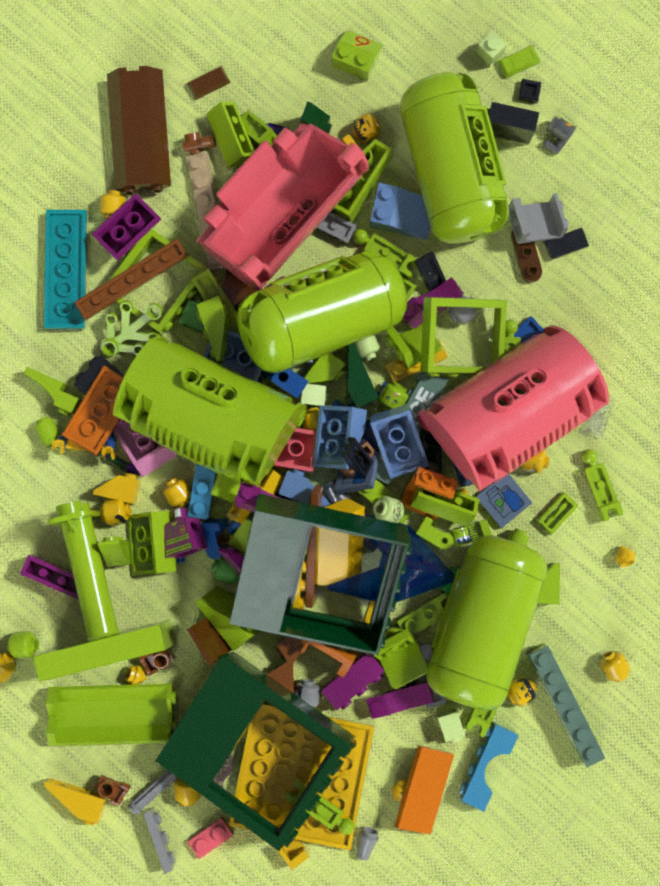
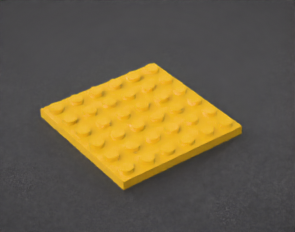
(283, 750)

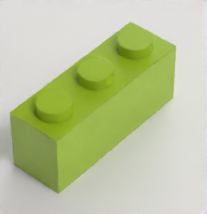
(230, 133)
(460, 509)

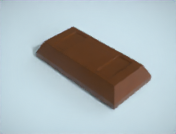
(208, 82)

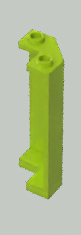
(110, 714)

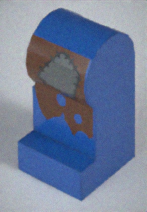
(215, 536)

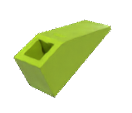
(216, 324)
(115, 551)

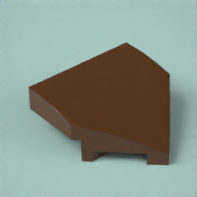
(235, 289)

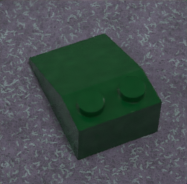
(358, 384)

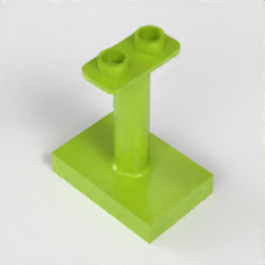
(104, 641)

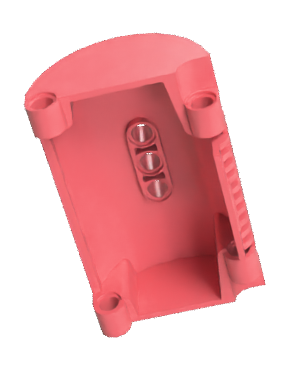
(279, 201)
(495, 439)

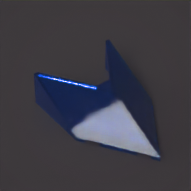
(422, 573)

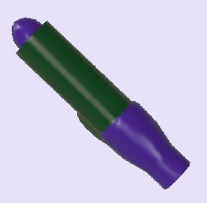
(123, 465)

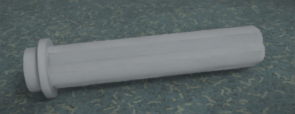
(151, 792)

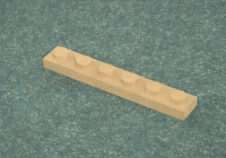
(204, 196)

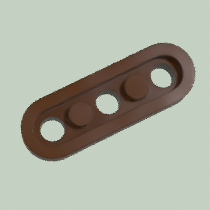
(527, 262)

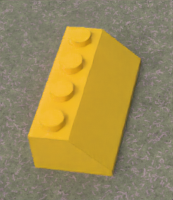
(338, 552)

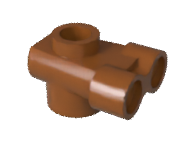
(194, 143)
(154, 661)
(114, 792)

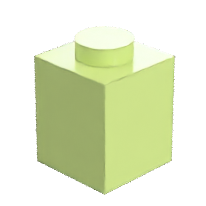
(491, 49)
(313, 395)
(450, 726)

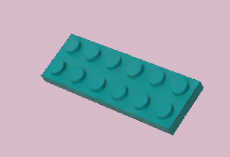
(65, 268)

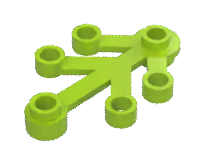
(129, 331)

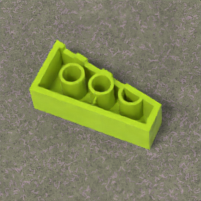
(379, 158)

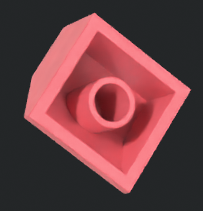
(298, 452)

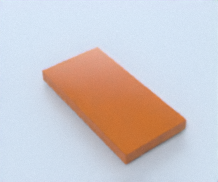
(94, 417)
(424, 790)

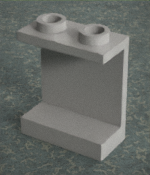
(537, 220)

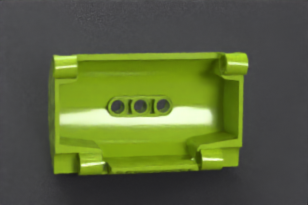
(224, 435)

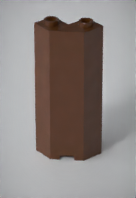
(138, 130)

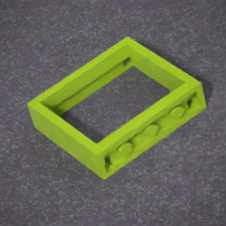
(188, 293)
(429, 333)

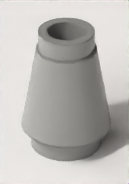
(366, 842)

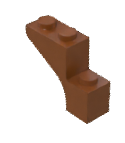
(289, 649)

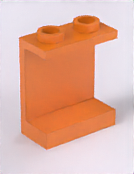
(428, 481)

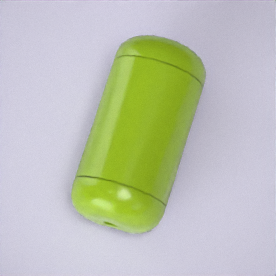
(455, 157)
(321, 310)
(486, 622)

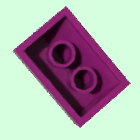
(126, 227)

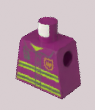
(183, 536)

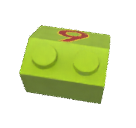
(356, 55)

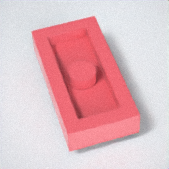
(210, 837)

